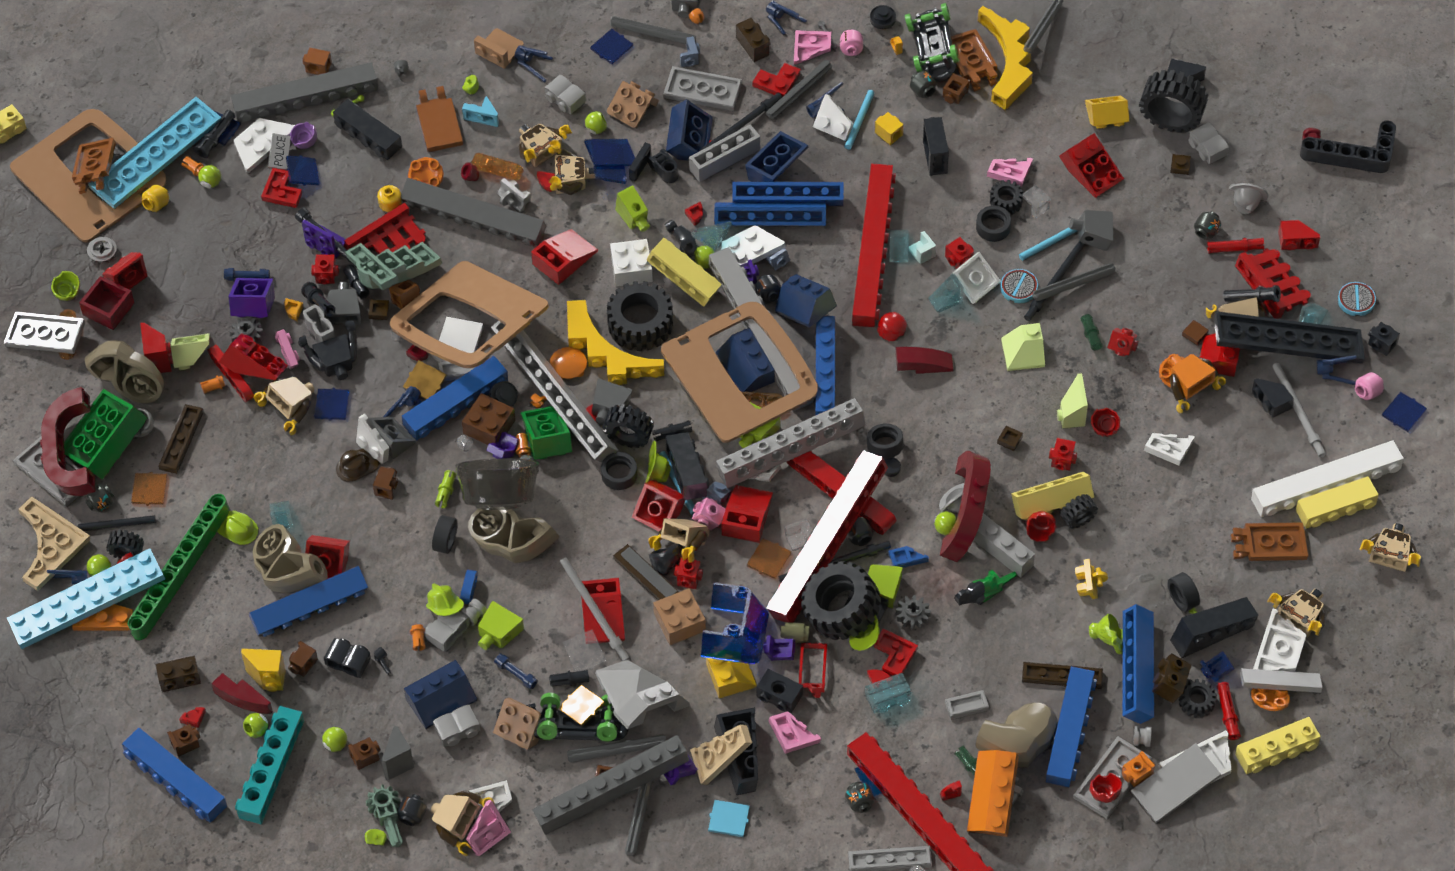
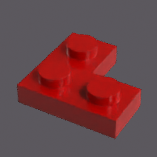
(777, 83)
(278, 192)
(899, 651)

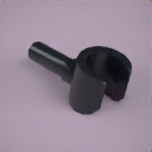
(379, 656)

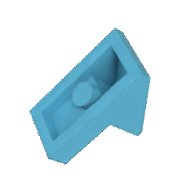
(483, 115)

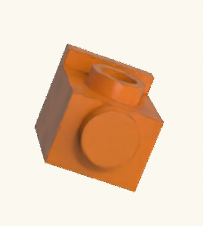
(1144, 771)

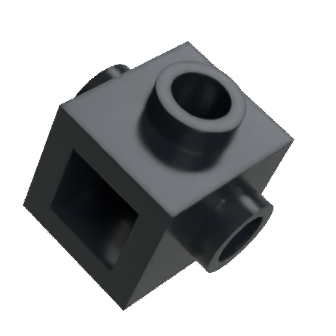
(1383, 338)

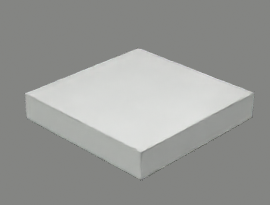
(976, 277)
(461, 334)

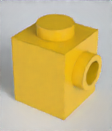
(889, 128)

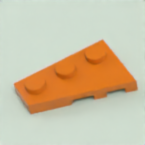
(109, 619)

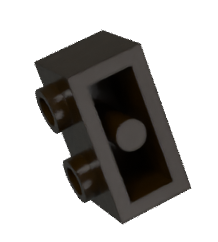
(752, 39)
(178, 673)
(1171, 677)

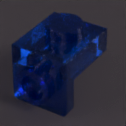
(1217, 667)

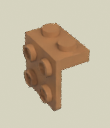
(497, 47)
(631, 103)
(517, 723)

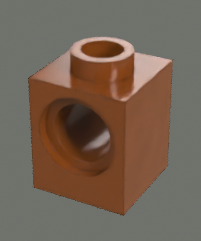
(317, 61)

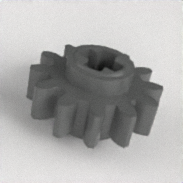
(247, 327)
(905, 612)

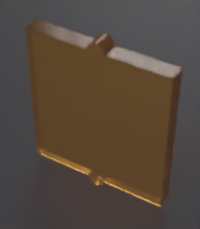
(149, 488)
(769, 558)

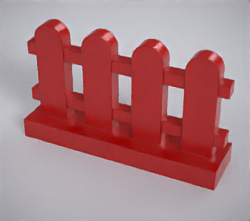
(372, 233)
(1256, 276)

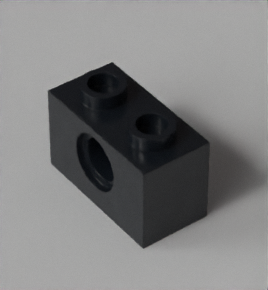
(775, 682)

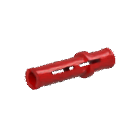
(1235, 245)
(1229, 718)

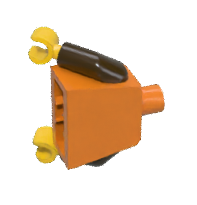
(1192, 376)

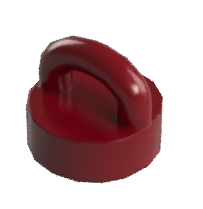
(1311, 132)
(470, 172)

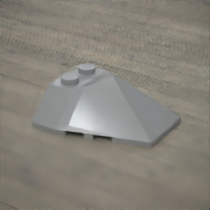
(636, 691)

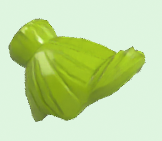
(1108, 632)

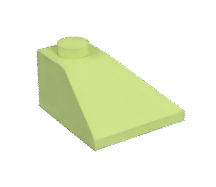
(1024, 348)
(188, 349)
(1074, 405)

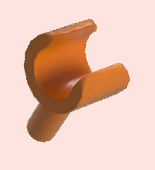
(537, 400)

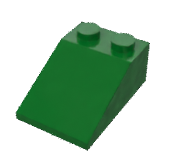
(546, 432)

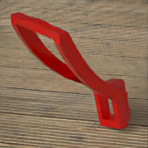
(815, 688)

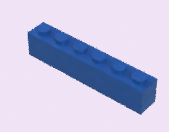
(789, 192)
(770, 213)
(825, 364)
(453, 398)
(307, 601)
(1138, 664)
(1070, 727)
(174, 775)

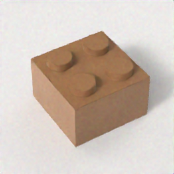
(679, 616)

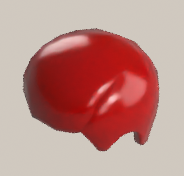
(891, 326)
(1105, 422)
(1040, 526)
(1106, 788)

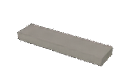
(1281, 680)
(889, 859)

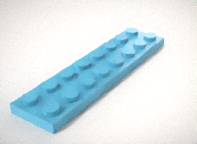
(156, 151)
(85, 598)

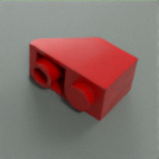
(1297, 235)

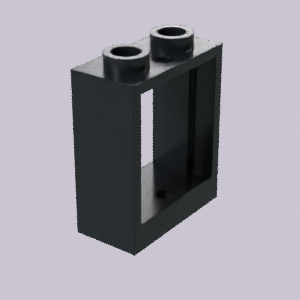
(935, 146)

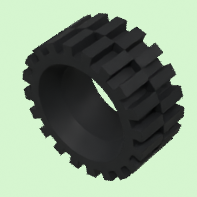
(1171, 113)
(640, 334)

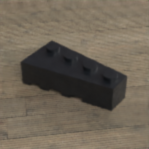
(1213, 626)
(744, 768)

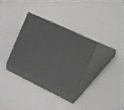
(393, 433)
(397, 755)

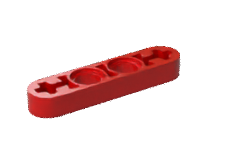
(234, 379)

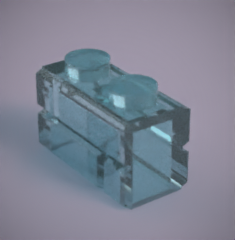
(888, 693)

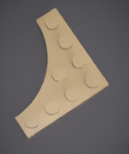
(56, 539)

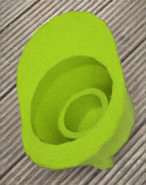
(657, 466)
(238, 528)
(443, 600)
(867, 638)

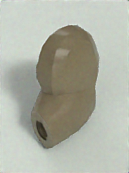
(127, 370)
(509, 535)
(282, 563)
(1024, 731)

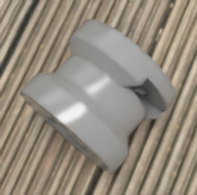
(1142, 736)

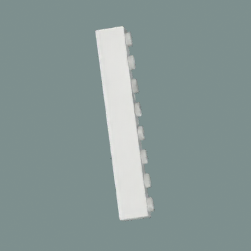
(1287, 491)

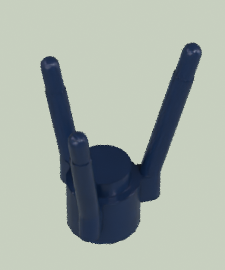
(776, 10)
(526, 54)
(814, 107)
(1325, 367)
(409, 398)
(76, 576)

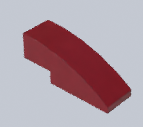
(923, 360)
(241, 695)

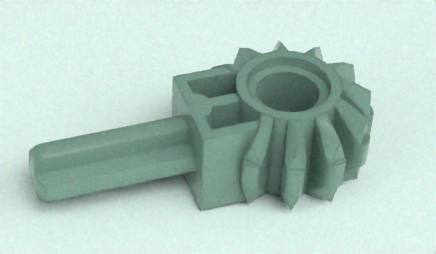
(386, 812)

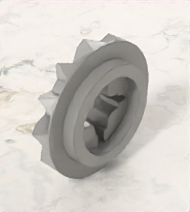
(95, 247)

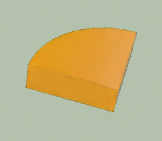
(897, 45)
(293, 308)

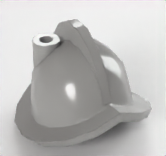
(1247, 197)
(952, 499)

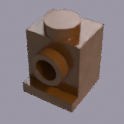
(953, 92)
(404, 293)
(385, 482)
(302, 659)
(184, 739)
(364, 753)

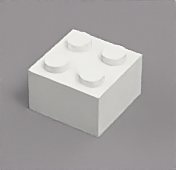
(630, 262)

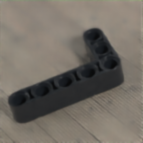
(1353, 155)

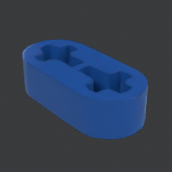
(469, 586)

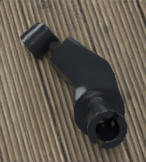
(687, 242)

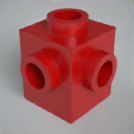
(958, 252)
(325, 269)
(1116, 341)
(1063, 454)
(688, 573)

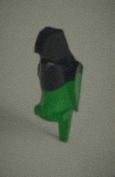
(983, 589)

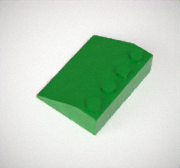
(103, 433)

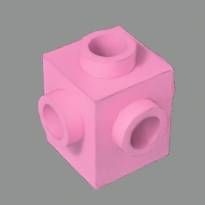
(708, 513)

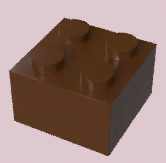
(488, 420)

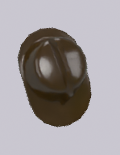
(355, 465)

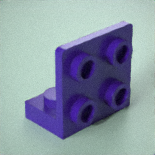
(320, 239)

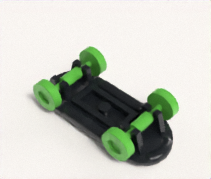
(934, 43)
(557, 725)

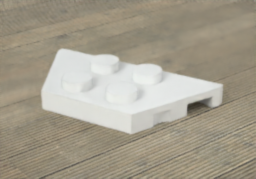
(255, 141)
(753, 244)
(1280, 645)
(1216, 750)

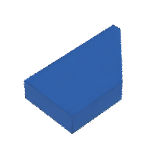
(906, 557)

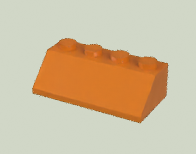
(993, 792)

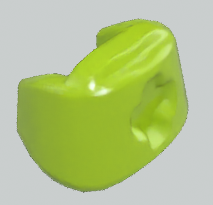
(471, 84)
(375, 837)

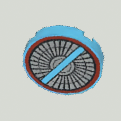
(1018, 285)
(1356, 299)

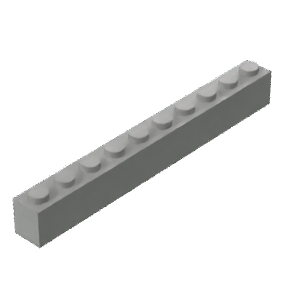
(740, 291)
(559, 395)

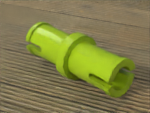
(445, 489)

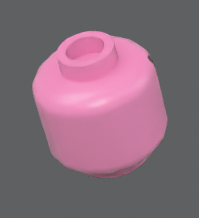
(851, 42)
(1369, 386)

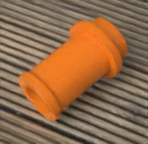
(192, 165)
(213, 384)
(523, 447)
(417, 632)

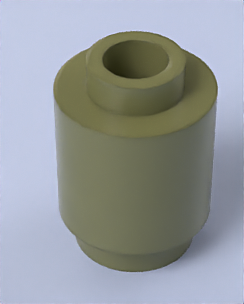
(795, 631)

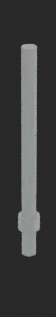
(1313, 437)
(615, 642)

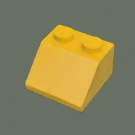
(1107, 111)
(265, 668)
(730, 676)

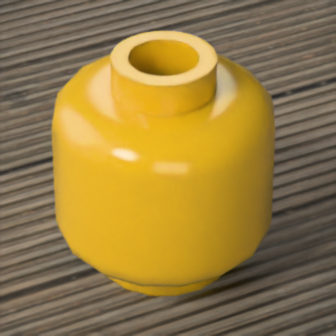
(155, 198)
(389, 198)

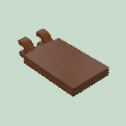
(974, 59)
(438, 121)
(93, 163)
(1270, 542)

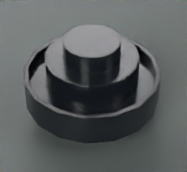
(883, 17)
(504, 392)

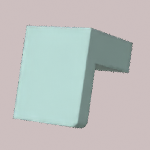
(923, 249)

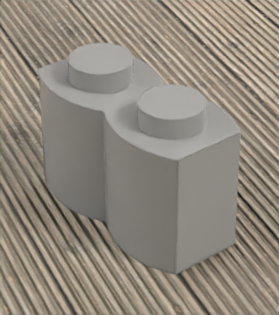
(565, 94)
(1208, 143)
(317, 324)
(446, 630)
(456, 725)

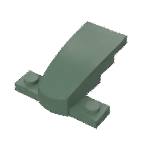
(392, 268)

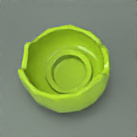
(65, 286)

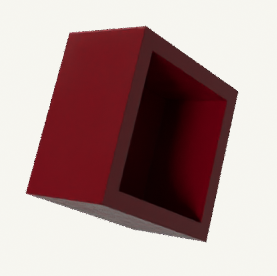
(106, 302)

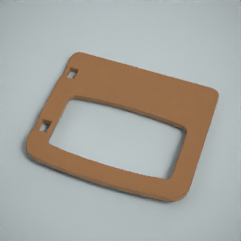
(53, 183)
(483, 291)
(715, 391)

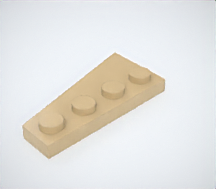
(717, 754)

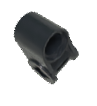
(664, 166)

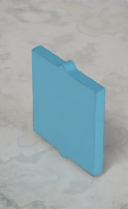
(728, 818)

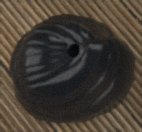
(664, 559)

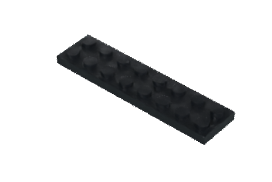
(1288, 337)

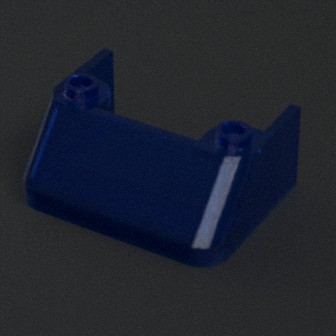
(737, 642)

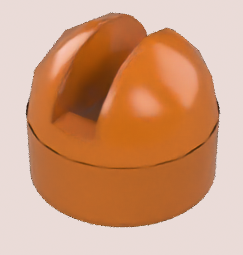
(696, 16)

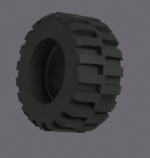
(852, 617)

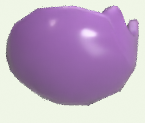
(303, 135)

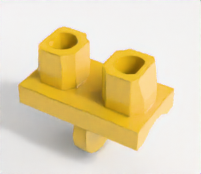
(1088, 572)

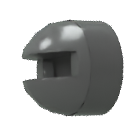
(401, 67)

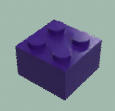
(251, 297)

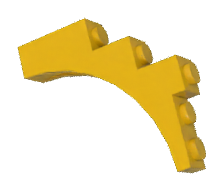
(1011, 38)
(601, 353)

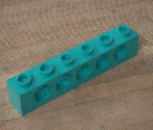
(256, 810)

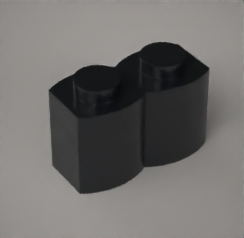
(347, 657)

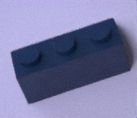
(688, 130)
(774, 158)
(804, 300)
(746, 362)
(439, 693)

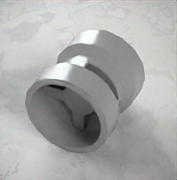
(474, 611)

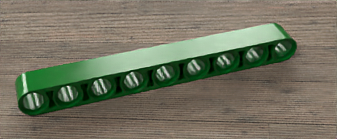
(195, 542)

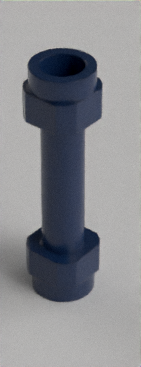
(230, 274)
(502, 662)

